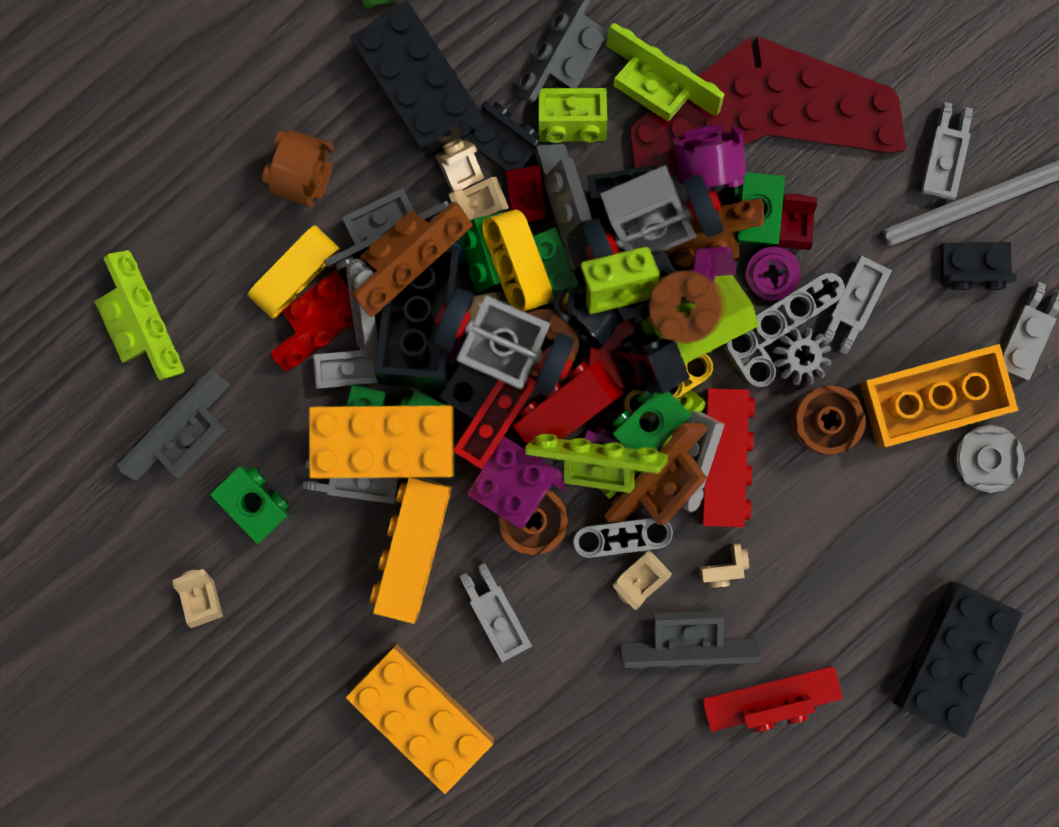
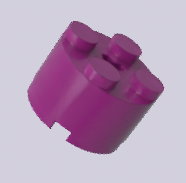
(712, 154)

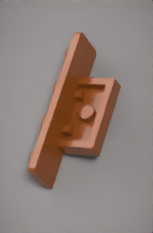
(734, 218)
(406, 253)
(671, 487)

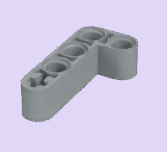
(785, 322)

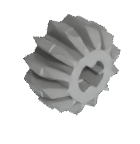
(811, 349)

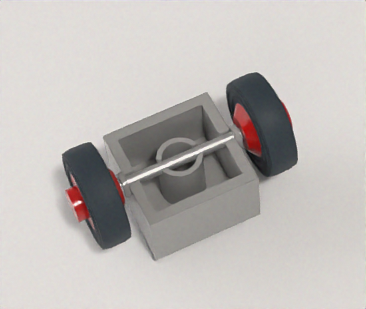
(653, 215)
(503, 342)

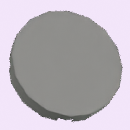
(989, 458)

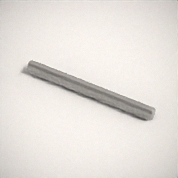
(971, 204)

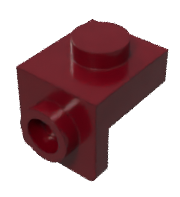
(527, 192)
(797, 221)

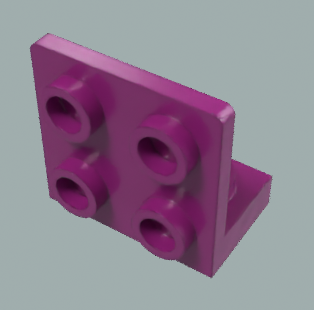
(514, 483)

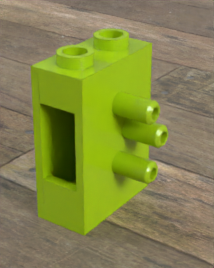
(737, 320)

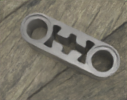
(615, 546)

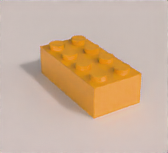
(938, 396)
(381, 442)
(412, 549)
(420, 718)

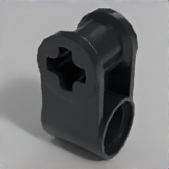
(590, 328)

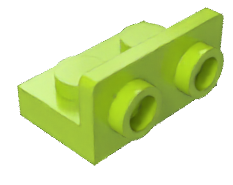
(572, 115)
(620, 279)

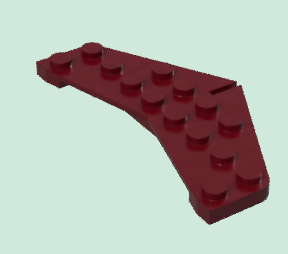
(784, 99)

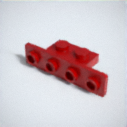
(316, 319)
(773, 701)

